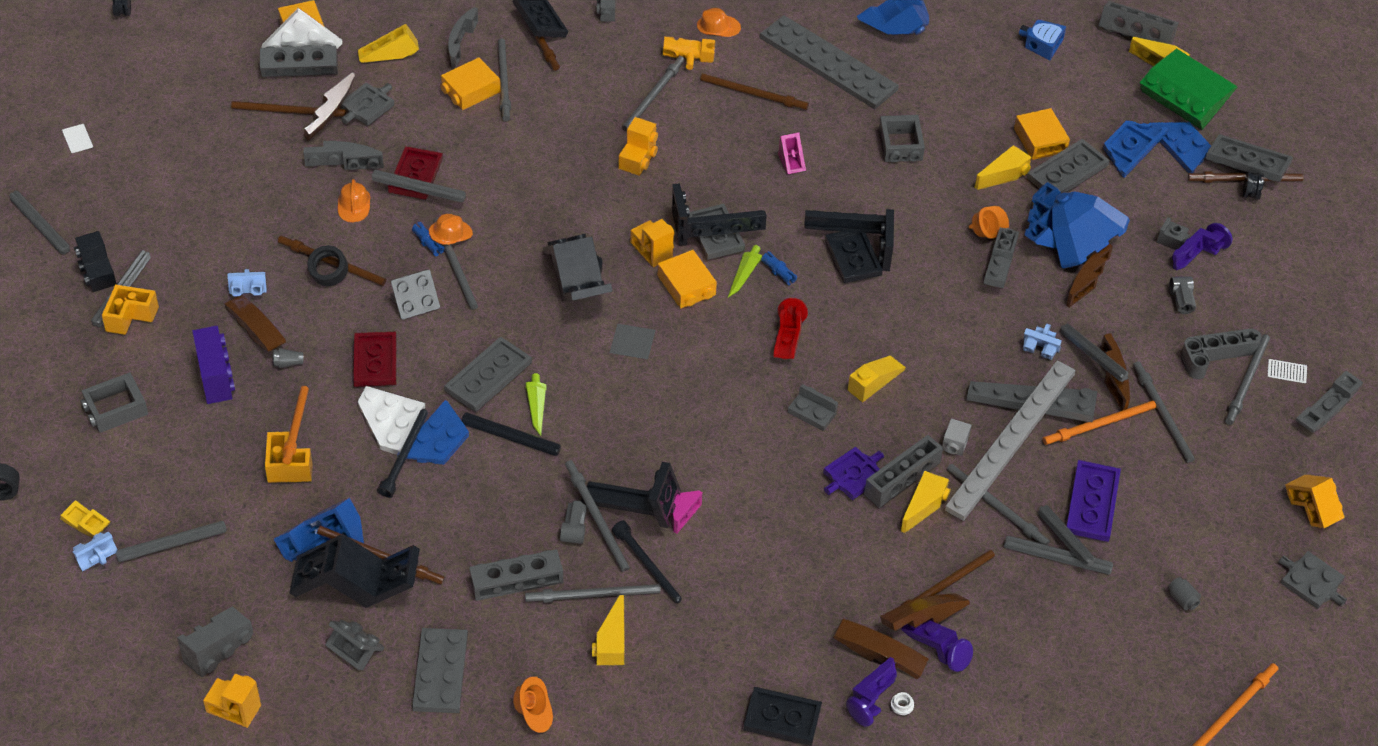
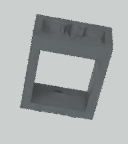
(901, 125)
(119, 415)

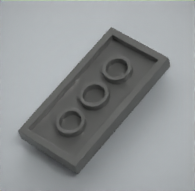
(1249, 157)
(1069, 167)
(488, 374)
(440, 670)

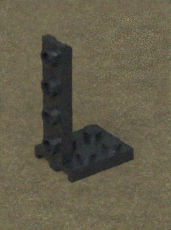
(711, 224)
(860, 224)
(655, 502)

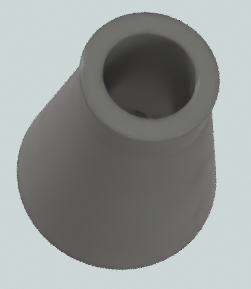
(285, 358)

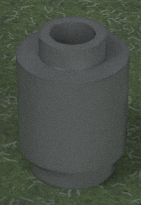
(1184, 594)

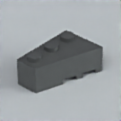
(215, 641)

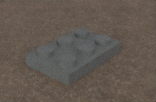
(721, 244)

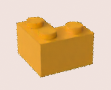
(639, 147)
(653, 241)
(128, 304)
(276, 471)
(1318, 497)
(234, 699)

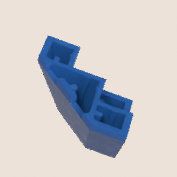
(897, 17)
(1040, 217)
(1084, 225)
(303, 537)

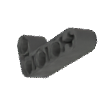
(1202, 349)

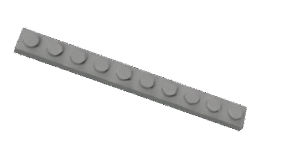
(1009, 440)

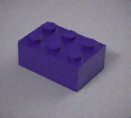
(212, 364)

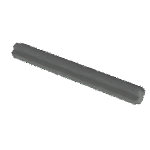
(418, 186)
(39, 222)
(126, 280)
(1094, 352)
(171, 541)
(1055, 554)

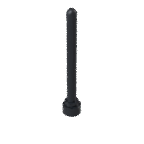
(387, 487)
(622, 531)

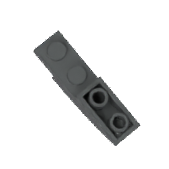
(352, 155)
(1001, 257)

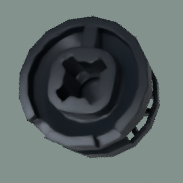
(121, 7)
(1253, 185)

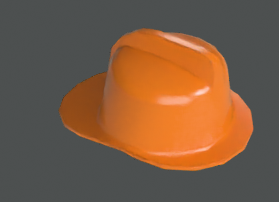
(718, 23)
(353, 202)
(988, 221)
(450, 229)
(533, 703)

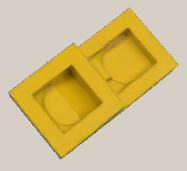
(84, 520)

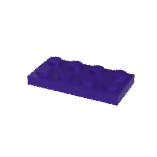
(1093, 500)

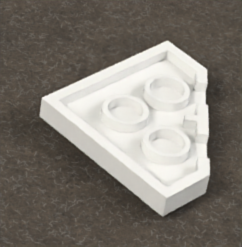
(301, 31)
(389, 417)

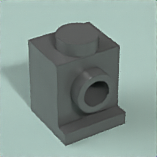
(606, 9)
(1172, 235)

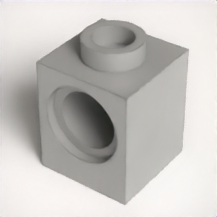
(956, 437)

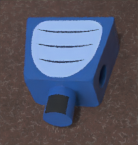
(1043, 37)

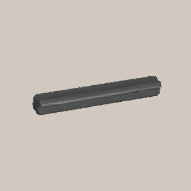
(1066, 536)

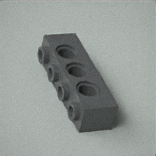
(1166, 27)
(307, 66)
(903, 471)
(528, 576)

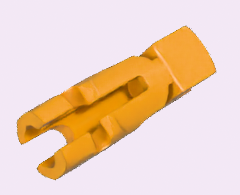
(689, 49)

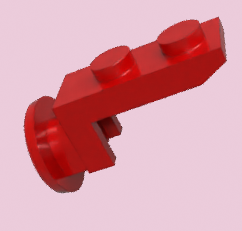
(791, 314)

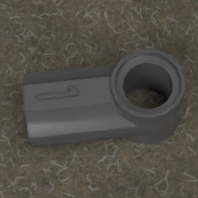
(1182, 289)
(574, 528)

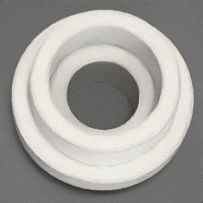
(905, 699)

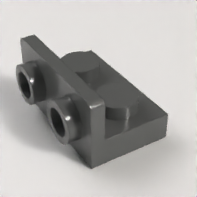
(813, 407)

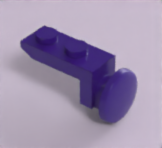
(1210, 240)
(949, 649)
(861, 705)

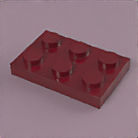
(419, 165)
(375, 359)

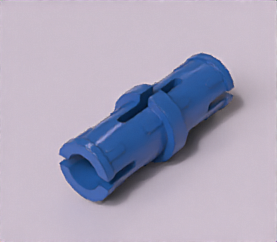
(426, 240)
(779, 268)

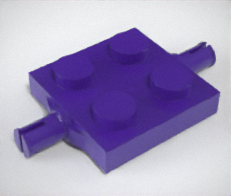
(851, 471)

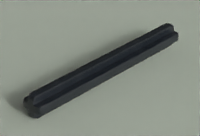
(511, 434)

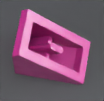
(791, 153)
(686, 505)

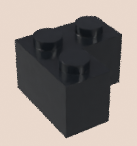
(94, 261)

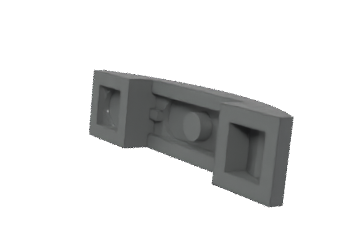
(466, 23)
(1330, 403)

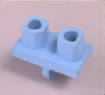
(247, 283)
(1044, 338)
(94, 551)

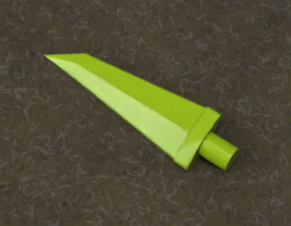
(747, 265)
(536, 398)

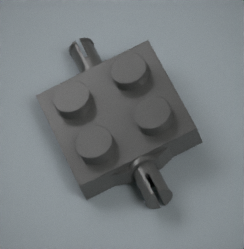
(367, 103)
(1313, 580)

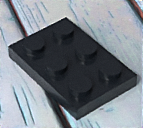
(541, 18)
(853, 256)
(782, 716)

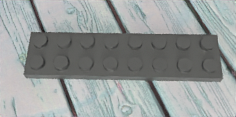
(829, 62)

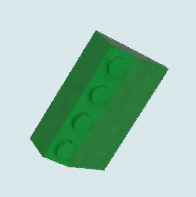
(1187, 88)

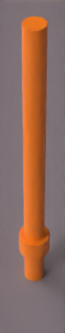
(1064, 434)
(290, 445)
(1259, 682)

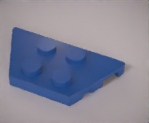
(1184, 143)
(1131, 144)
(439, 436)

